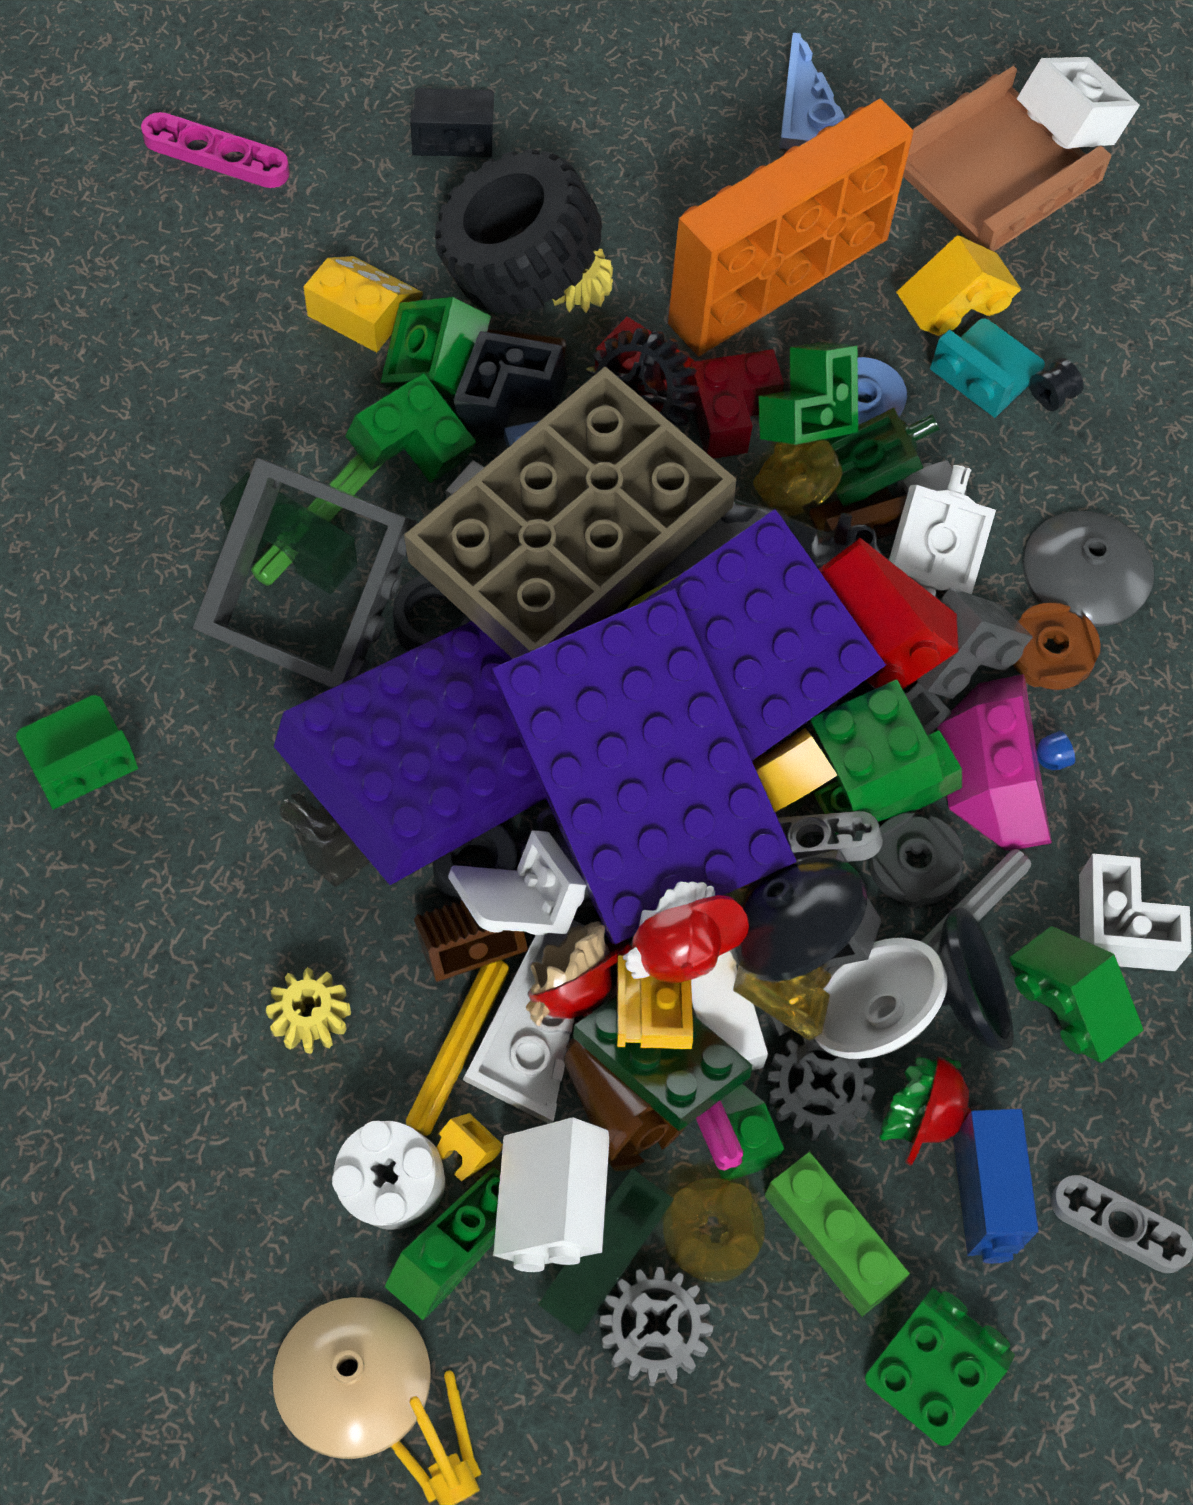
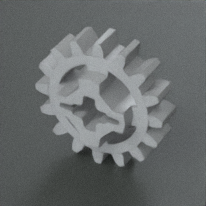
(671, 1345)

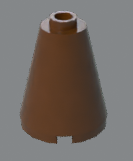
(617, 1108)

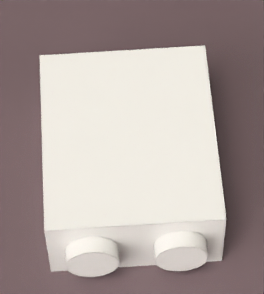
(552, 1194)

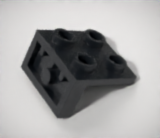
(452, 122)

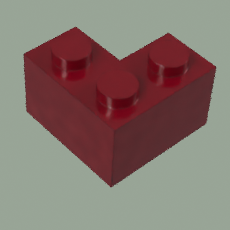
(729, 397)

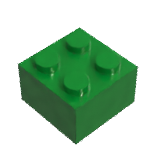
(877, 748)

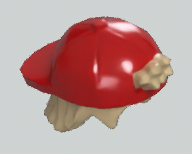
(574, 974)

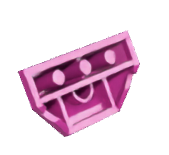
(999, 765)

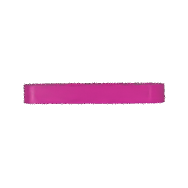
(218, 146)

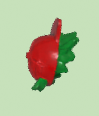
(929, 1106)

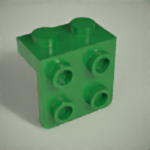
(76, 750)
(940, 1367)

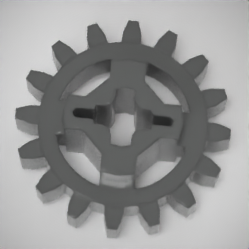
(831, 1102)

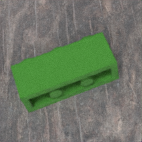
(836, 1234)

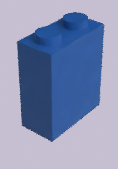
(995, 1184)

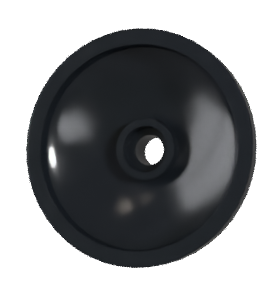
(800, 918)
(974, 981)

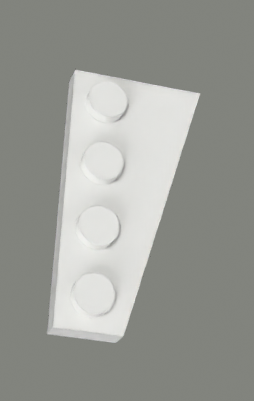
(516, 1056)

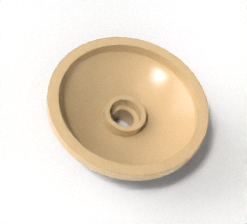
(360, 1411)

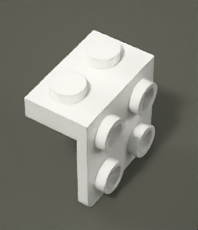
(532, 899)

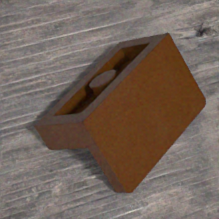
(876, 511)

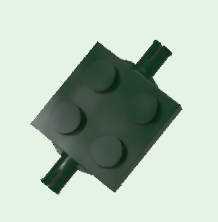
(879, 454)

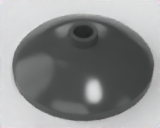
(1099, 587)

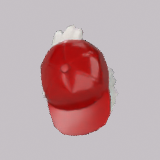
(686, 934)

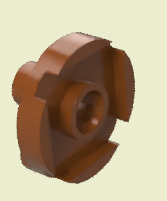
(1073, 662)

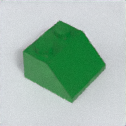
(433, 340)

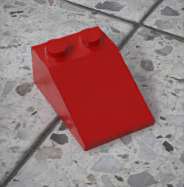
(894, 612)

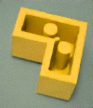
(954, 283)

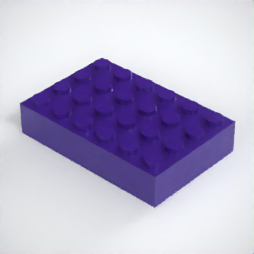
(772, 632)
(414, 752)
(641, 762)

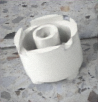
(364, 1190)

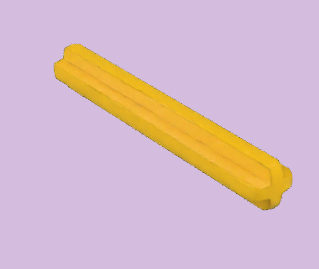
(456, 1047)

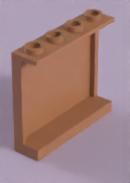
(995, 165)

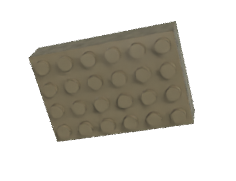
(570, 518)

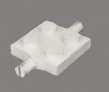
(942, 535)

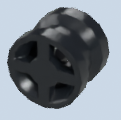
(1056, 384)

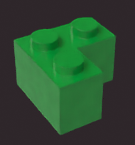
(820, 396)
(413, 421)
(1081, 988)

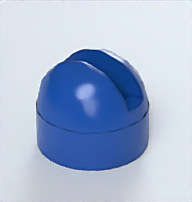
(1056, 751)

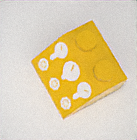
(356, 299)

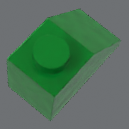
(753, 1130)

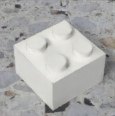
(1077, 102)

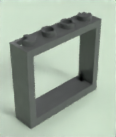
(240, 551)

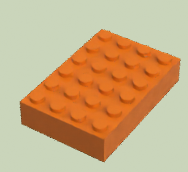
(787, 226)

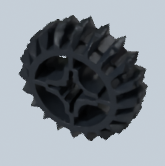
(654, 356)

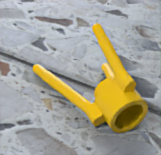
(451, 1479)

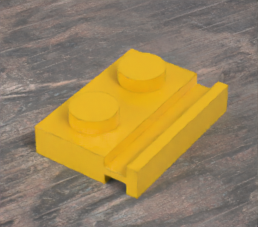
(653, 1011)

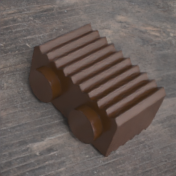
(457, 944)

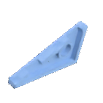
(808, 98)

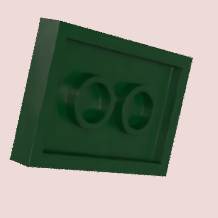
(673, 1081)

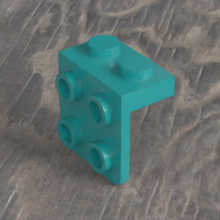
(986, 365)

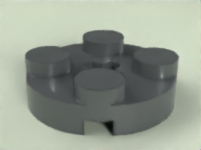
(911, 884)

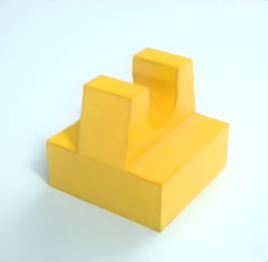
(471, 1141)

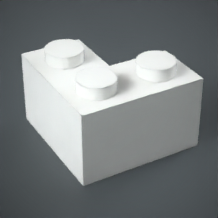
(1121, 923)

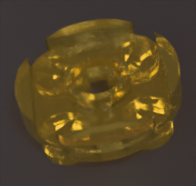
(786, 489)
(694, 1250)

